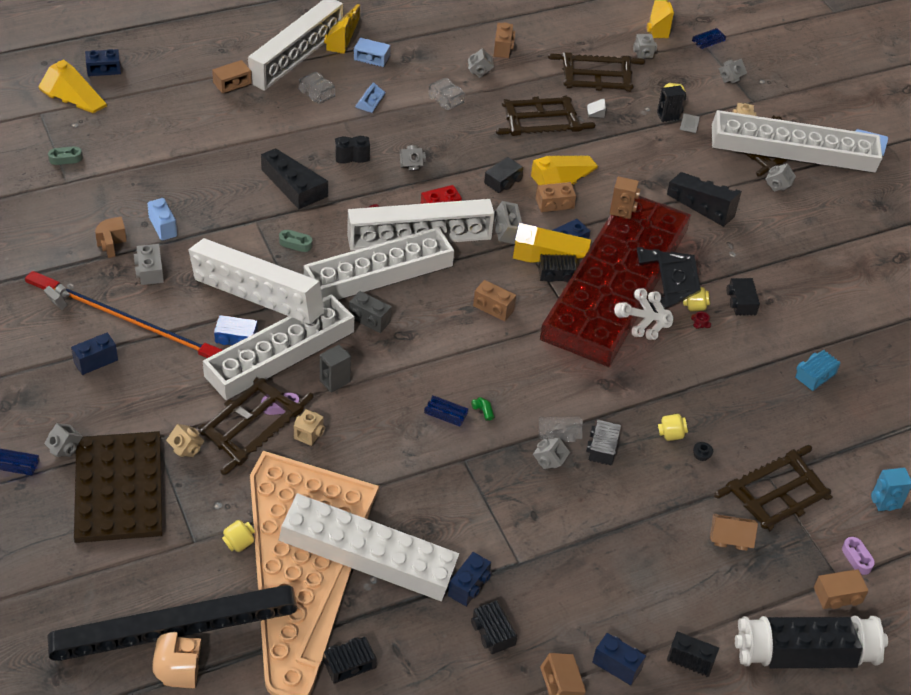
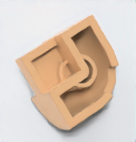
(176, 660)

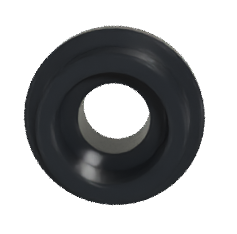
(702, 451)

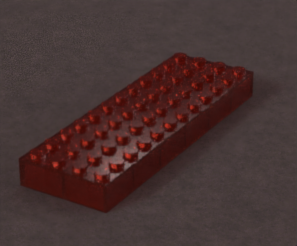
(608, 275)

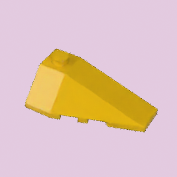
(660, 19)
(341, 33)
(67, 84)
(561, 169)
(534, 241)

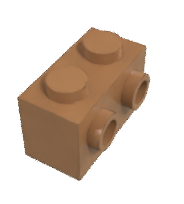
(504, 40)
(231, 76)
(555, 197)
(624, 197)
(494, 300)
(733, 531)
(841, 589)
(562, 675)

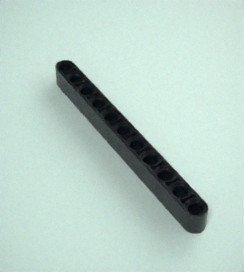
(183, 619)

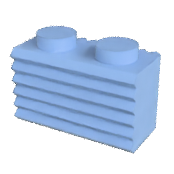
(371, 52)
(162, 219)

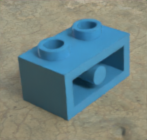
(891, 489)

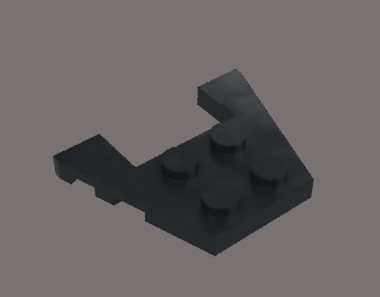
(677, 275)

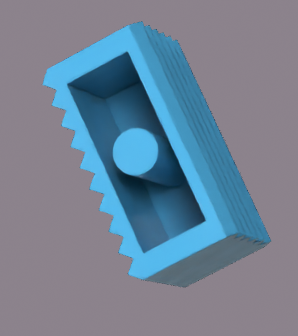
(817, 369)

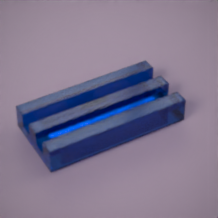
(707, 39)
(447, 408)
(18, 459)

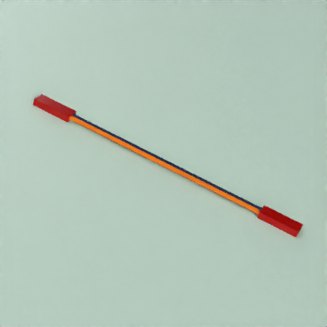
(41, 281)

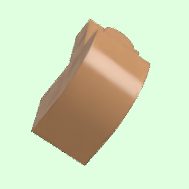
(109, 233)

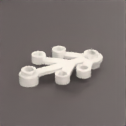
(663, 318)

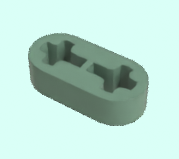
(65, 155)
(295, 240)

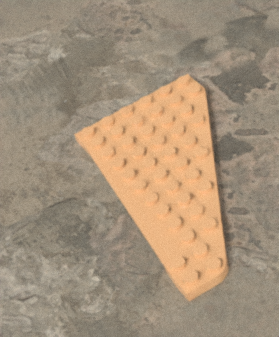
(297, 642)

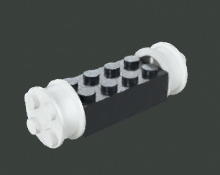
(811, 641)

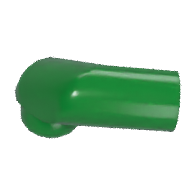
(485, 406)

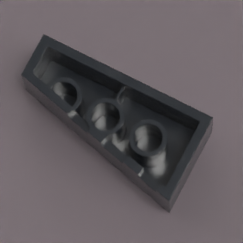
(294, 179)
(705, 198)

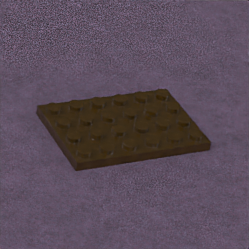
(118, 487)

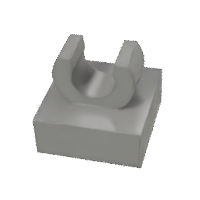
(689, 122)
(57, 296)

